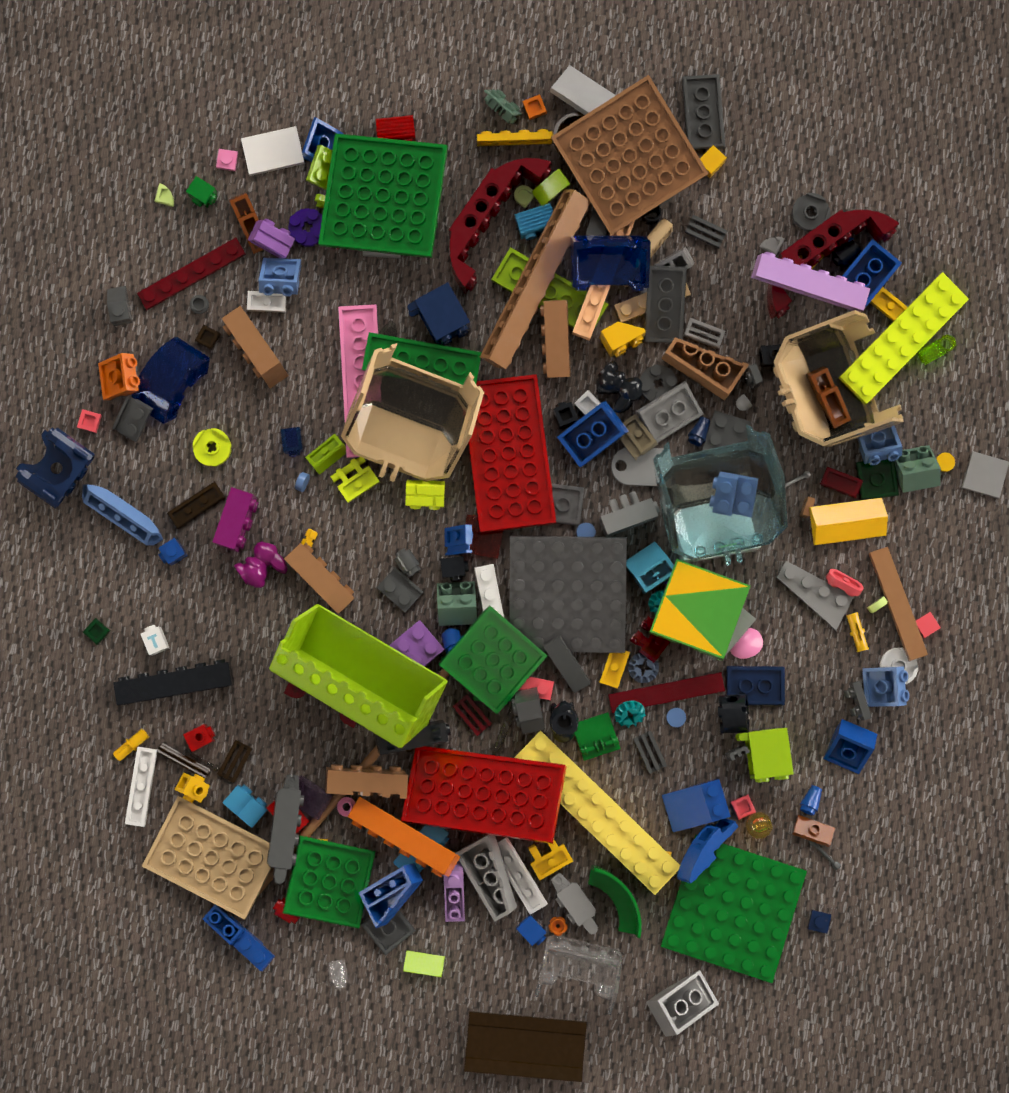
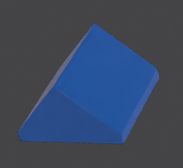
(319, 134)

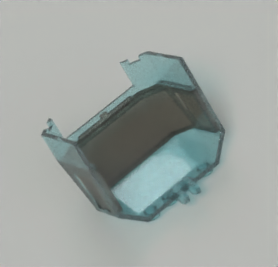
(686, 492)

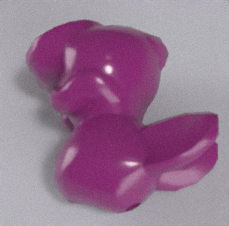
(255, 569)

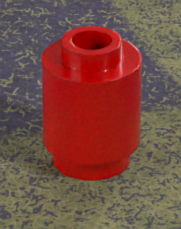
(278, 907)

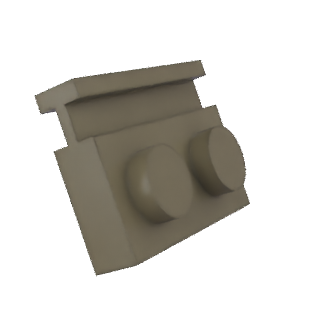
(638, 439)

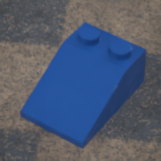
(696, 805)

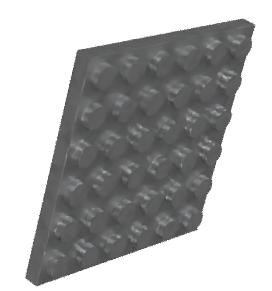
(569, 591)

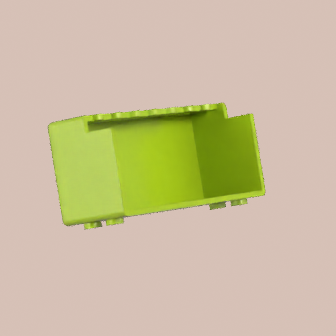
(358, 675)

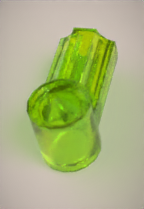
(936, 350)

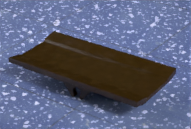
(525, 1046)

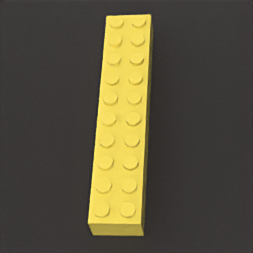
(605, 818)

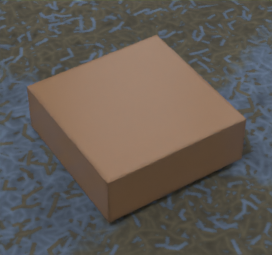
(808, 502)

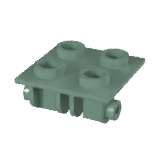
(497, 97)

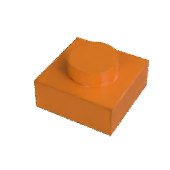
(534, 107)

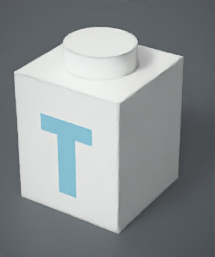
(154, 640)

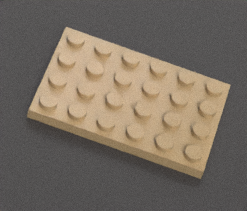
(210, 857)

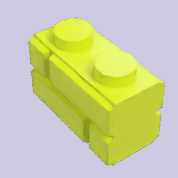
(425, 494)

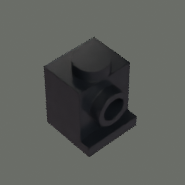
(766, 354)

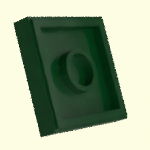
(878, 480)

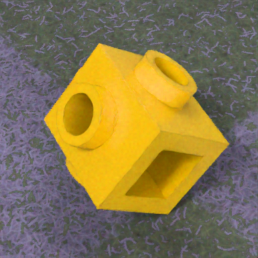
(192, 787)

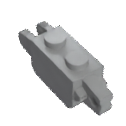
(576, 902)

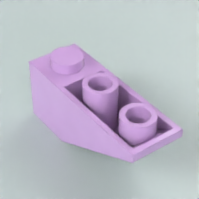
(454, 895)

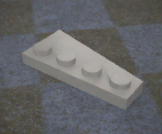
(822, 598)

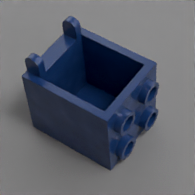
(441, 314)

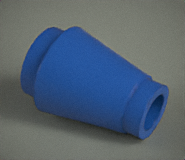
(811, 801)

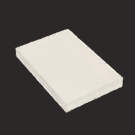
(272, 151)

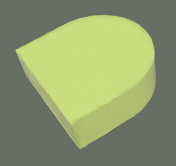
(523, 195)
(877, 605)

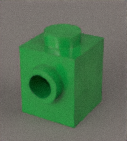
(202, 193)

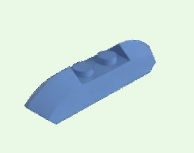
(121, 514)

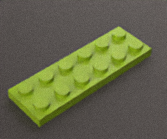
(558, 289)

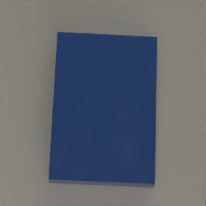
(760, 683)

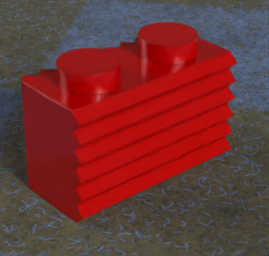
(396, 128)

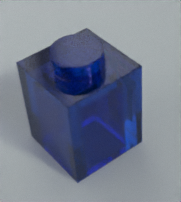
(292, 441)

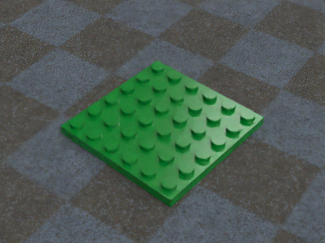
(383, 195)
(736, 912)

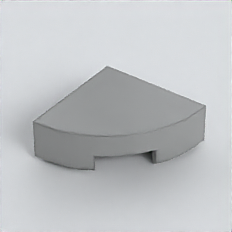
(772, 244)

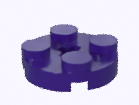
(297, 222)

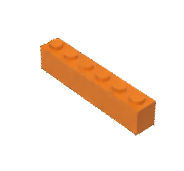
(403, 836)

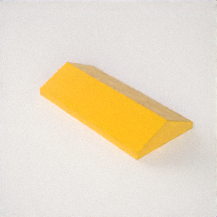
(848, 521)

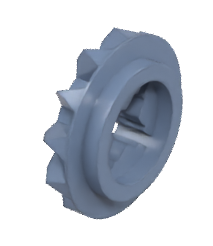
(636, 673)

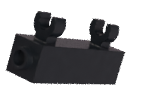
(433, 733)

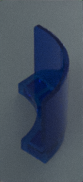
(167, 377)

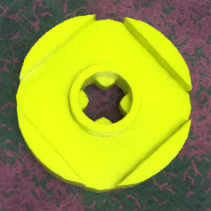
(207, 437)

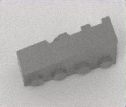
(488, 875)

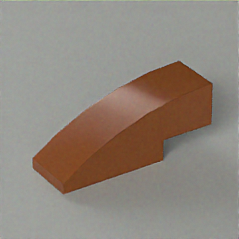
(246, 216)
(829, 396)

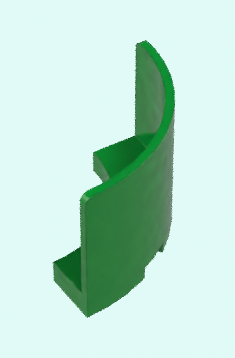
(625, 903)

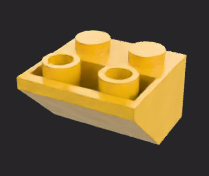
(620, 337)

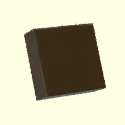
(207, 337)

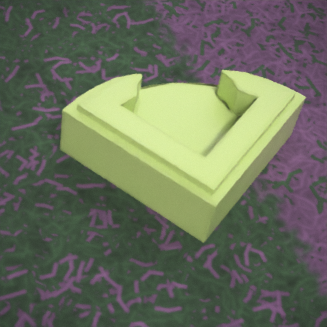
(164, 196)

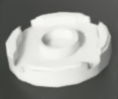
(896, 658)

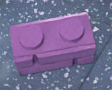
(271, 238)

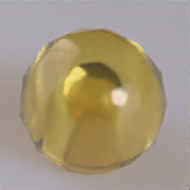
(759, 825)

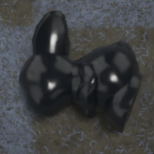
(615, 382)
(563, 721)

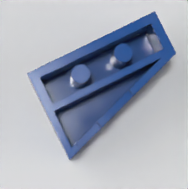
(390, 893)

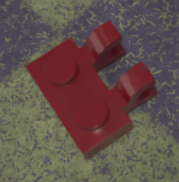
(652, 646)

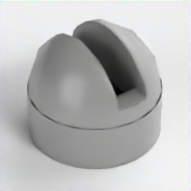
(743, 403)

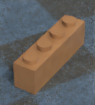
(556, 338)
(319, 578)

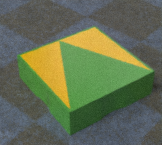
(699, 609)

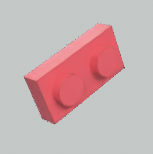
(543, 686)

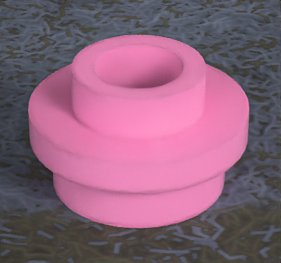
(350, 801)

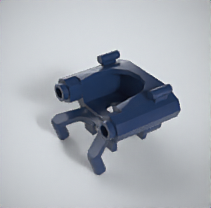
(50, 486)

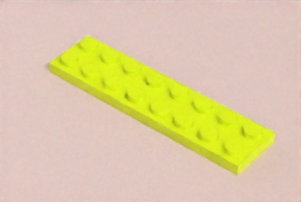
(903, 338)

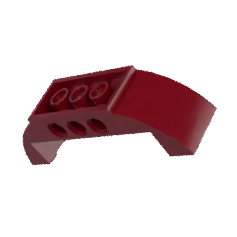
(497, 183)
(841, 227)

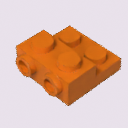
(118, 376)

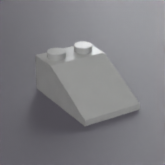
(682, 1003)

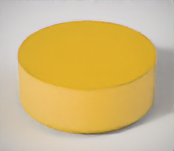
(946, 461)

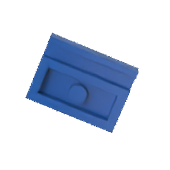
(458, 540)

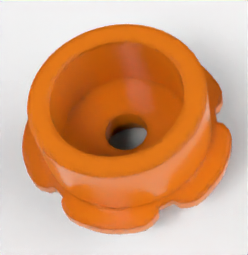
(558, 931)

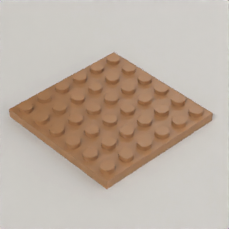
(629, 155)

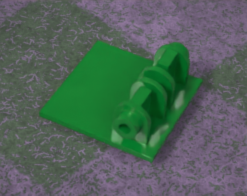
(596, 736)

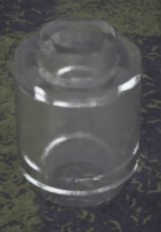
(337, 974)

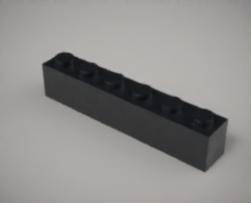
(173, 683)

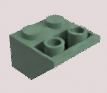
(917, 469)
(456, 603)

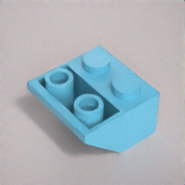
(649, 567)

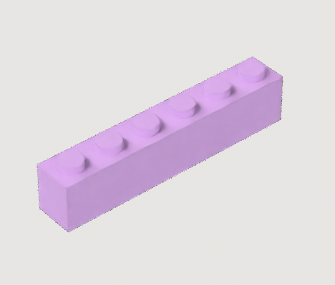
(810, 282)

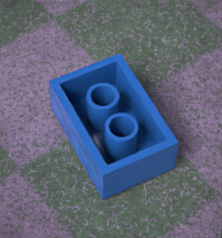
(872, 268)
(592, 434)

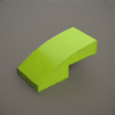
(551, 187)

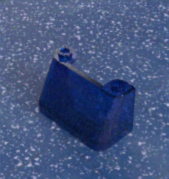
(610, 261)

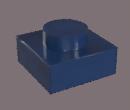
(819, 921)

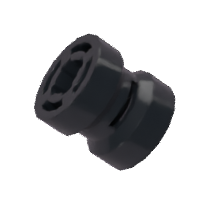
(655, 213)

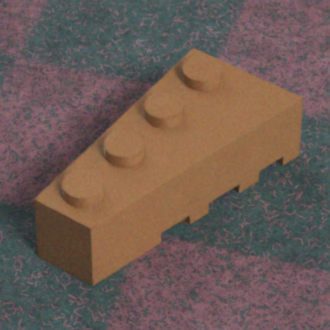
(254, 346)
(705, 367)
(366, 780)

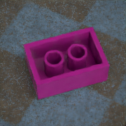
(235, 520)

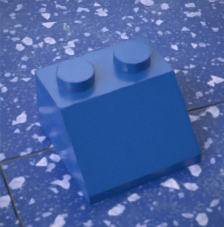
(850, 746)

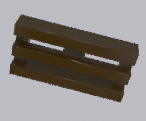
(242, 746)

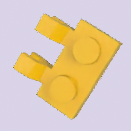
(551, 861)

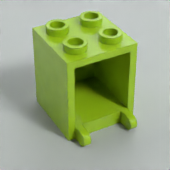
(768, 754)

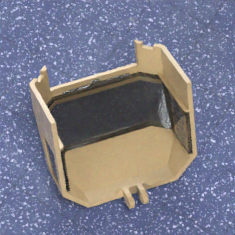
(834, 347)
(411, 418)

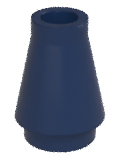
(698, 434)

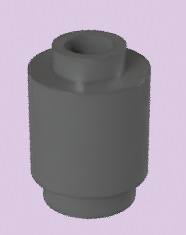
(407, 562)

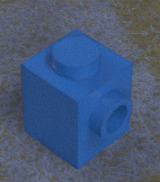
(172, 552)

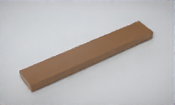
(898, 604)

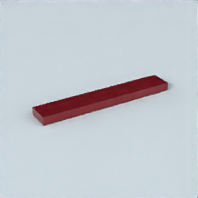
(670, 691)

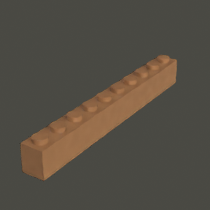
(535, 279)

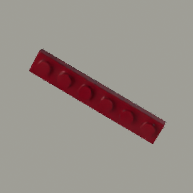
(191, 273)

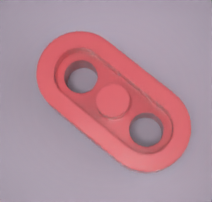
(844, 582)

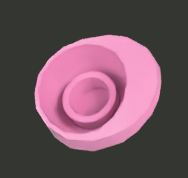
(748, 645)

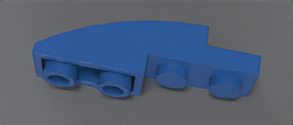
(700, 853)
(239, 937)

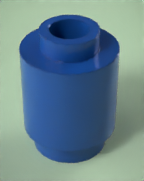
(450, 638)

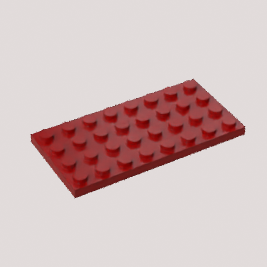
(511, 457)
(484, 794)

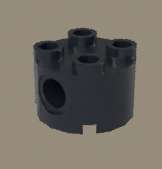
(733, 713)

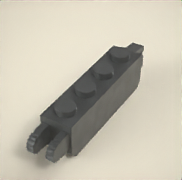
(283, 829)

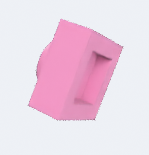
(227, 160)

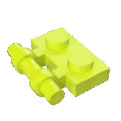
(357, 484)

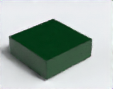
(96, 631)

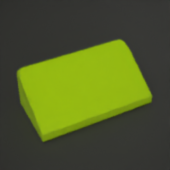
(326, 454)
(423, 963)

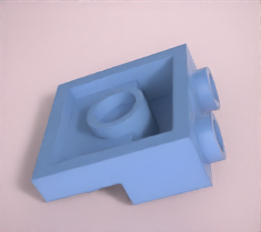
(279, 276)
(880, 446)
(734, 494)
(885, 686)

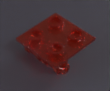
(486, 543)

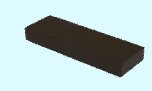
(196, 505)

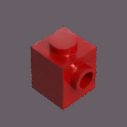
(199, 737)

